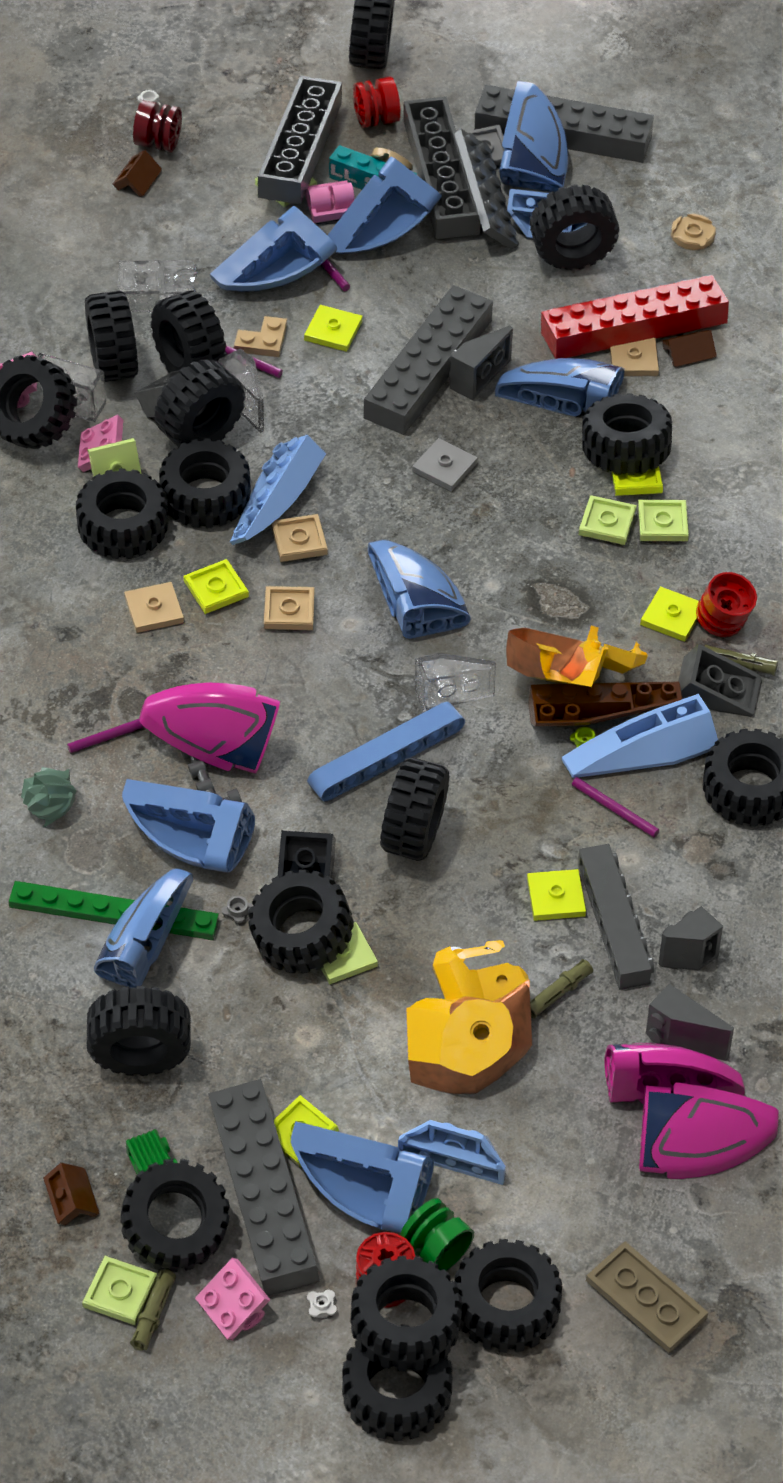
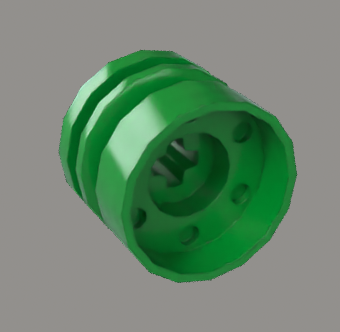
(438, 1234)

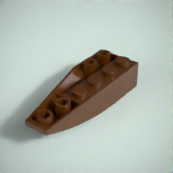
(602, 702)

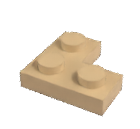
(266, 342)

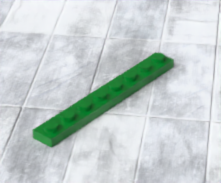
(103, 908)

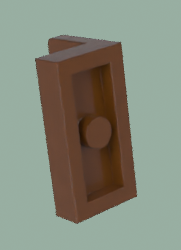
(138, 173)
(690, 348)
(70, 1193)

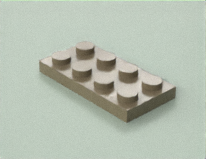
(647, 1297)

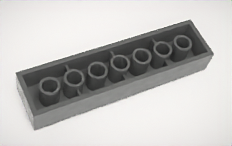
(586, 125)
(299, 140)
(441, 166)
(425, 360)
(263, 1188)

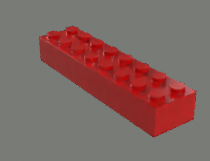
(634, 317)

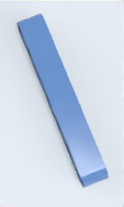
(385, 751)

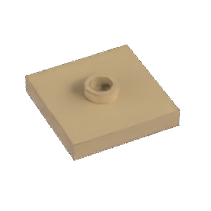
(636, 357)
(299, 538)
(154, 607)
(289, 608)

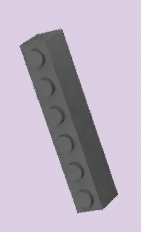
(615, 916)

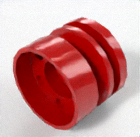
(373, 102)
(726, 604)
(378, 1248)

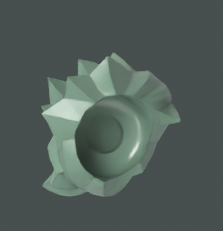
(49, 794)

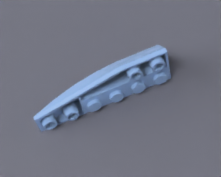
(278, 485)
(647, 741)

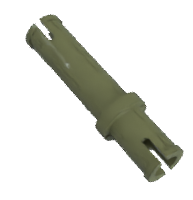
(768, 666)
(567, 981)
(149, 1319)

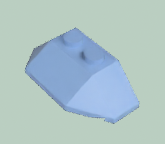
(521, 205)
(455, 1150)

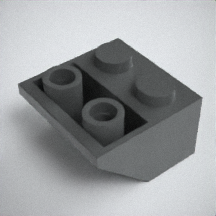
(691, 941)

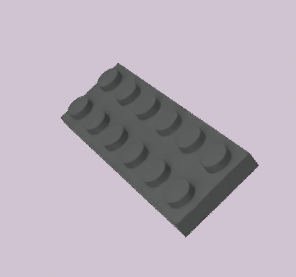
(486, 188)

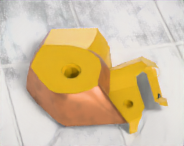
(577, 661)
(474, 1031)

